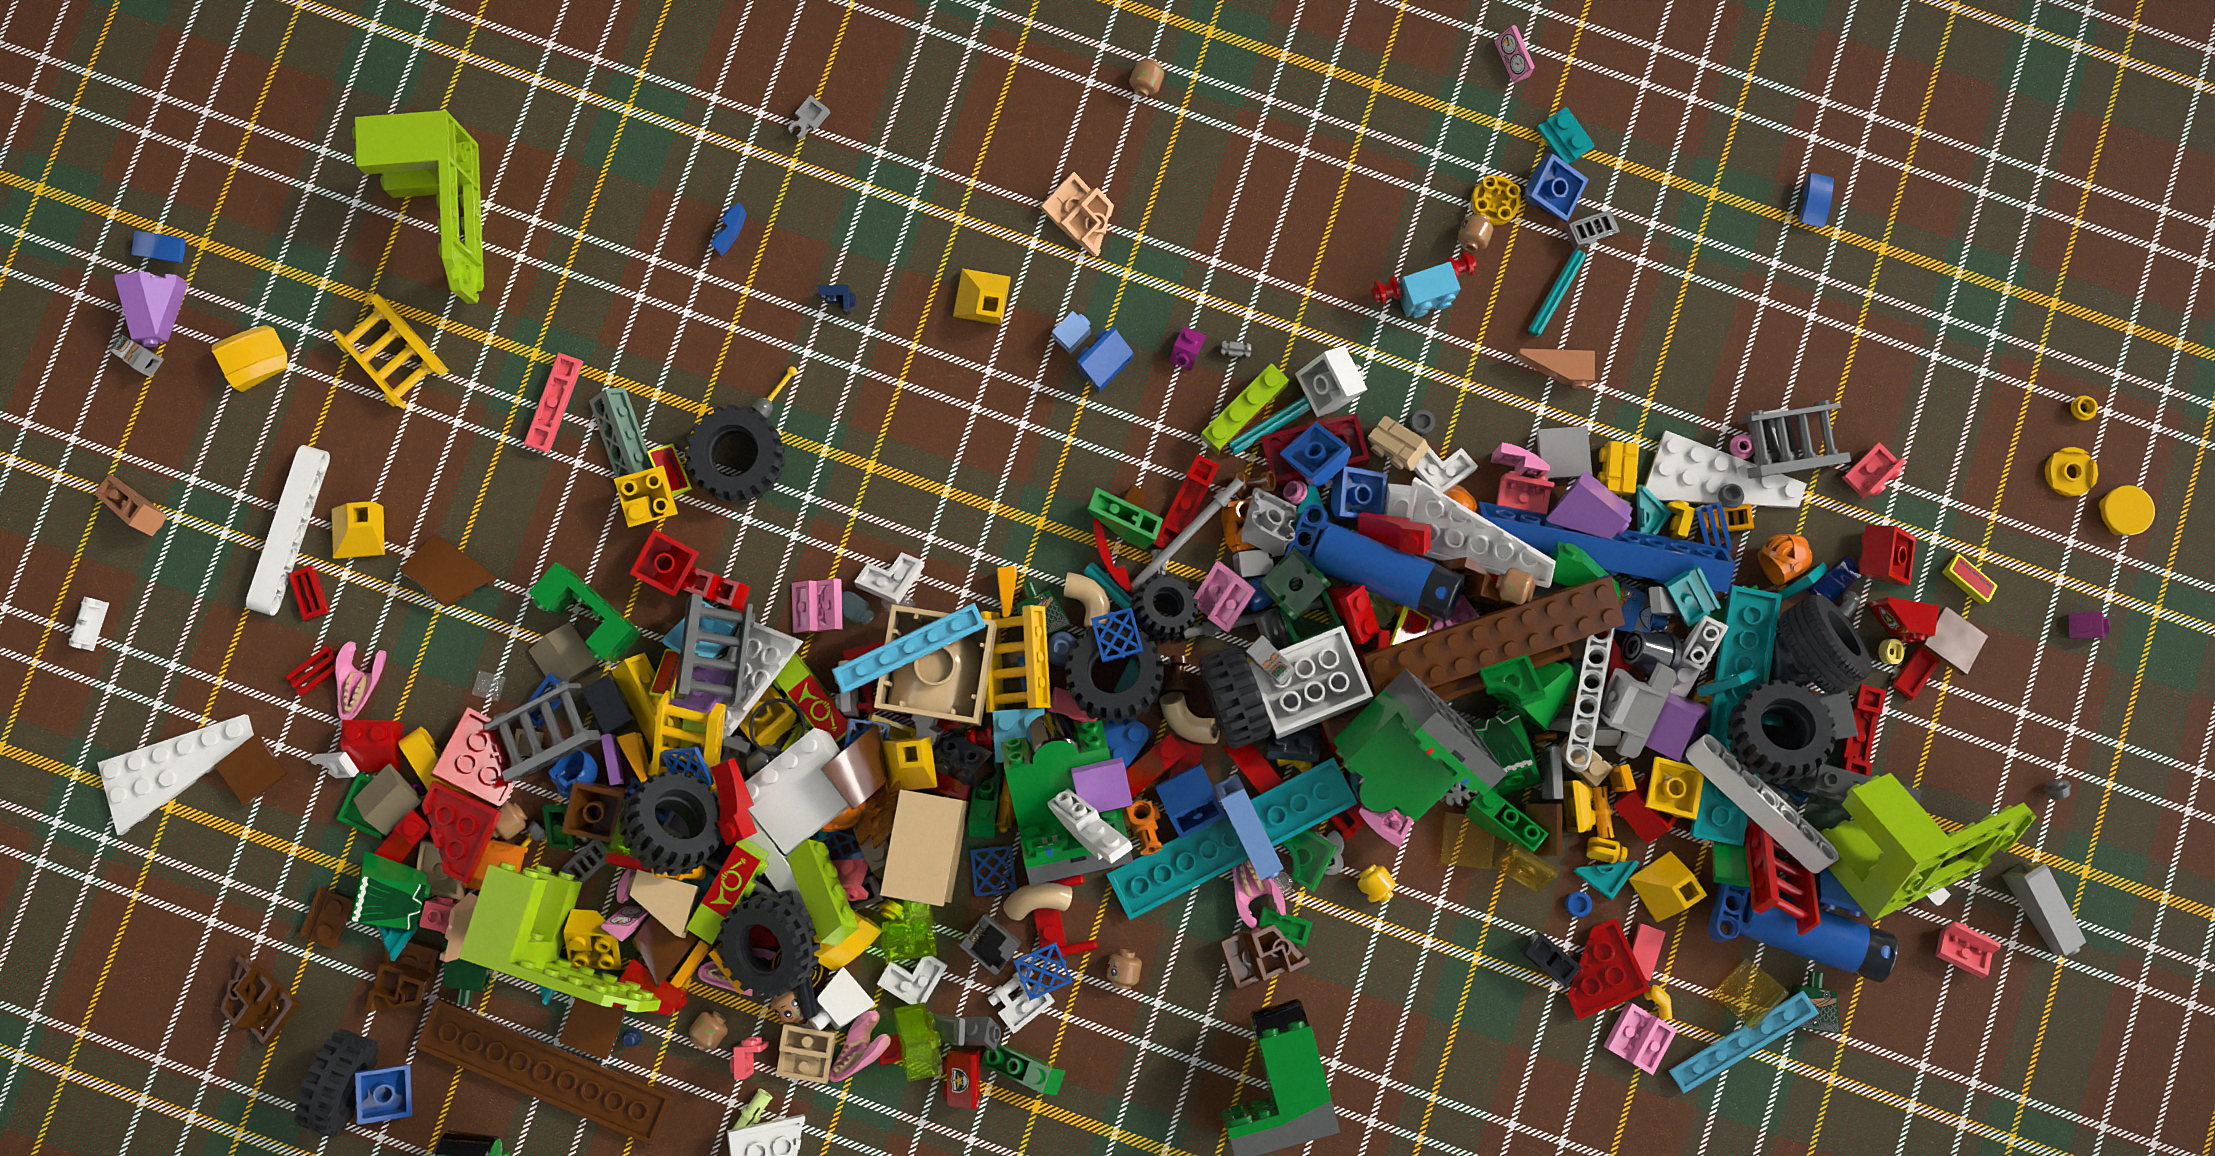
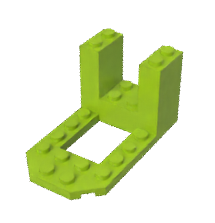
(431, 157)
(1896, 849)
(521, 934)

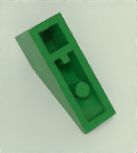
(1125, 519)
(1576, 566)

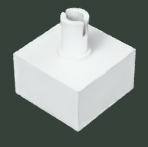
(1331, 381)

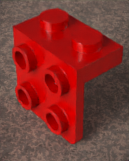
(1354, 611)

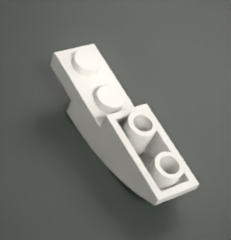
(1697, 653)
(1088, 827)

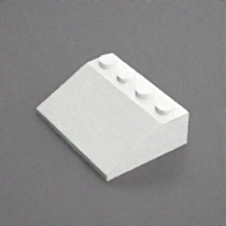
(1323, 686)
(794, 794)

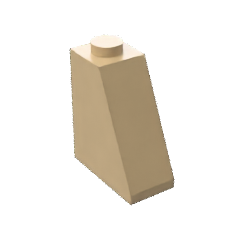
(665, 899)

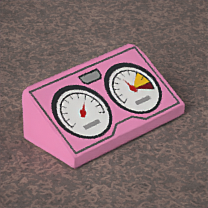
(1514, 54)
(625, 921)

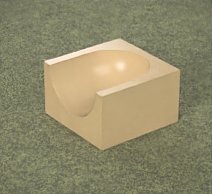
(943, 683)
(925, 848)

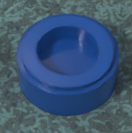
(1578, 904)

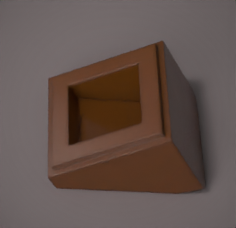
(1135, 496)

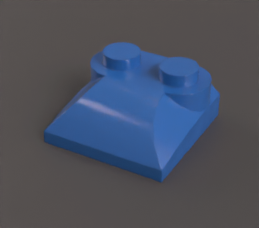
(1555, 187)
(1317, 455)
(1357, 492)
(1125, 739)
(383, 1094)

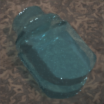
(856, 608)

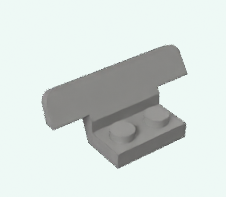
(1635, 706)

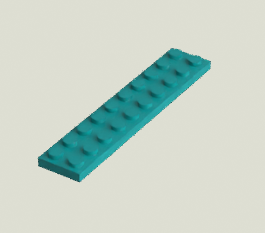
(1747, 643)
(1217, 847)

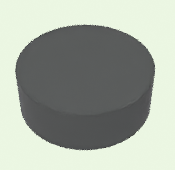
(1422, 422)

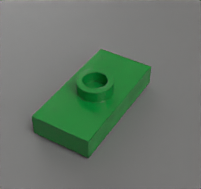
(1292, 927)

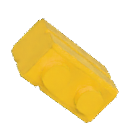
(1619, 467)

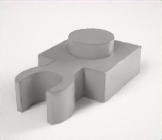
(810, 115)

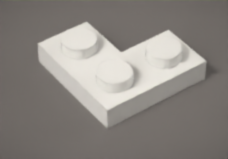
(1445, 474)
(893, 583)
(913, 987)

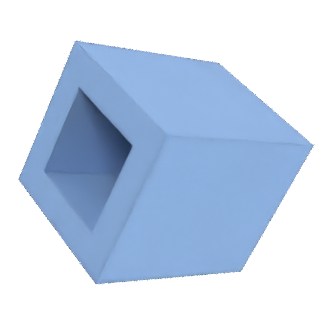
(1072, 331)

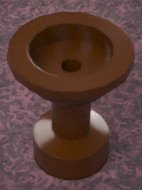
(1266, 481)
(1177, 683)

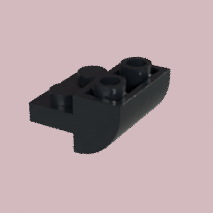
(1297, 746)

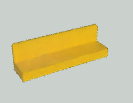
(635, 680)

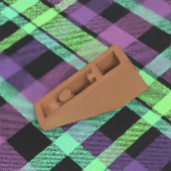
(1564, 366)
(130, 505)

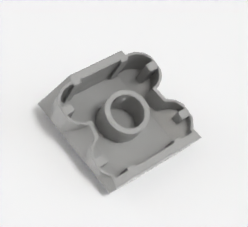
(1269, 523)

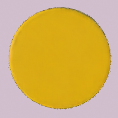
(1496, 199)
(2127, 510)

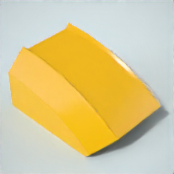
(250, 357)
(838, 956)

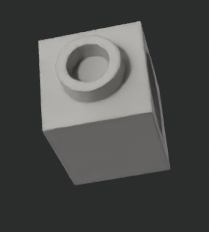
(1252, 563)

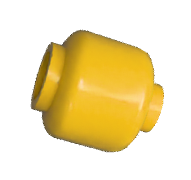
(1376, 884)

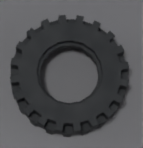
(793, 936)
(330, 1085)

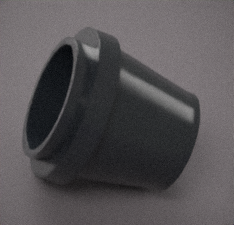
(1646, 649)

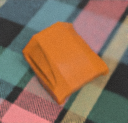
(1233, 521)
(494, 853)

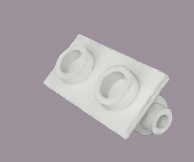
(88, 624)

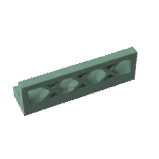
(625, 432)

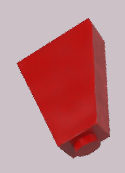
(671, 998)

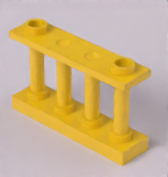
(414, 346)
(1036, 661)
(710, 740)

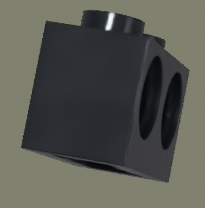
(1550, 959)

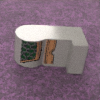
(136, 355)
(1270, 660)

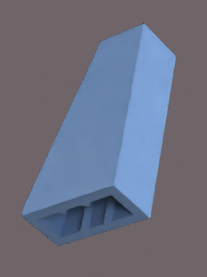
(1249, 827)

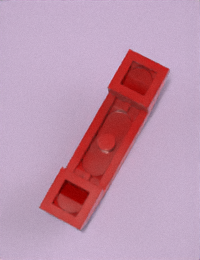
(1187, 500)
(1118, 574)
(1857, 749)
(1254, 767)

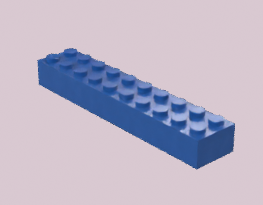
(1631, 553)

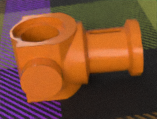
(1144, 827)

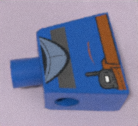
(1637, 612)

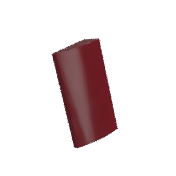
(1345, 428)

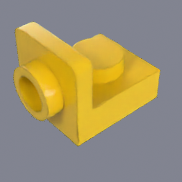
(1681, 523)

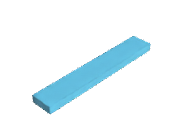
(908, 648)
(1743, 1042)

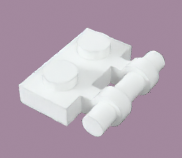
(1021, 1010)

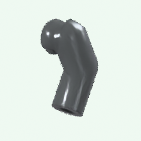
(1850, 603)

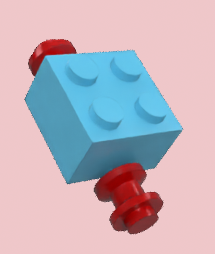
(1426, 288)
(1007, 725)

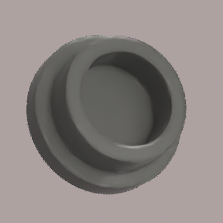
(1731, 496)
(2057, 789)

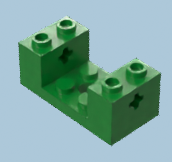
(558, 590)

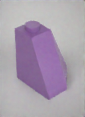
(150, 305)

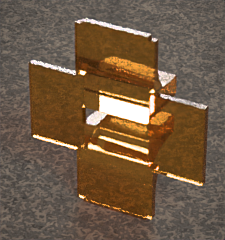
(882, 809)

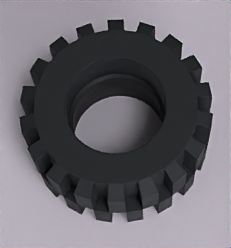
(1172, 592)

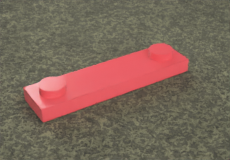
(553, 403)

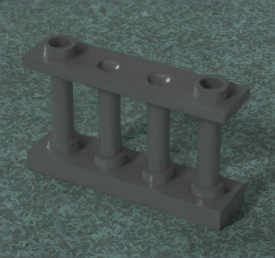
(1787, 462)
(689, 659)
(560, 747)
(1835, 782)

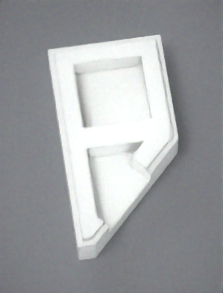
(338, 764)

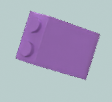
(1591, 509)
(1677, 726)

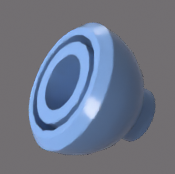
(1059, 647)

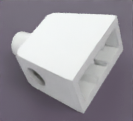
(841, 1002)

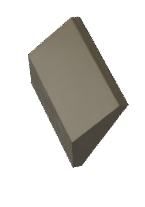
(563, 654)
(387, 800)

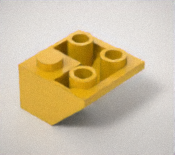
(981, 296)
(645, 496)
(358, 530)
(910, 762)
(1667, 887)
(590, 944)

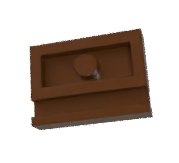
(327, 918)

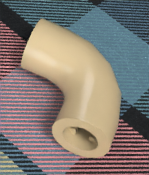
(1090, 594)
(1185, 723)
(1037, 896)

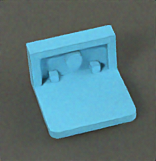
(705, 649)

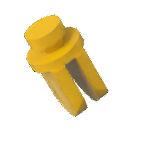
(1606, 850)

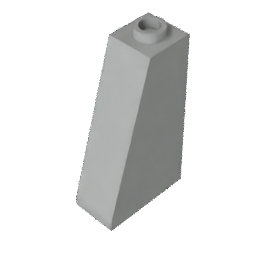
(2045, 906)

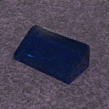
(1836, 579)

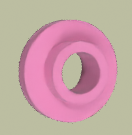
(1737, 451)
(1295, 492)

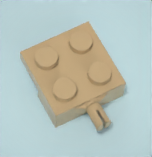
(806, 1052)

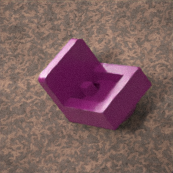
(1187, 348)
(2088, 625)

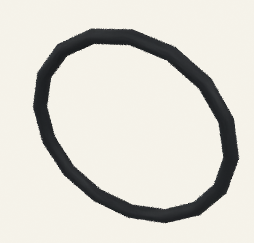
(765, 704)

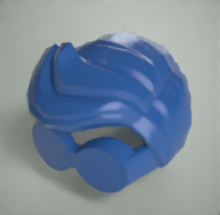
(575, 767)

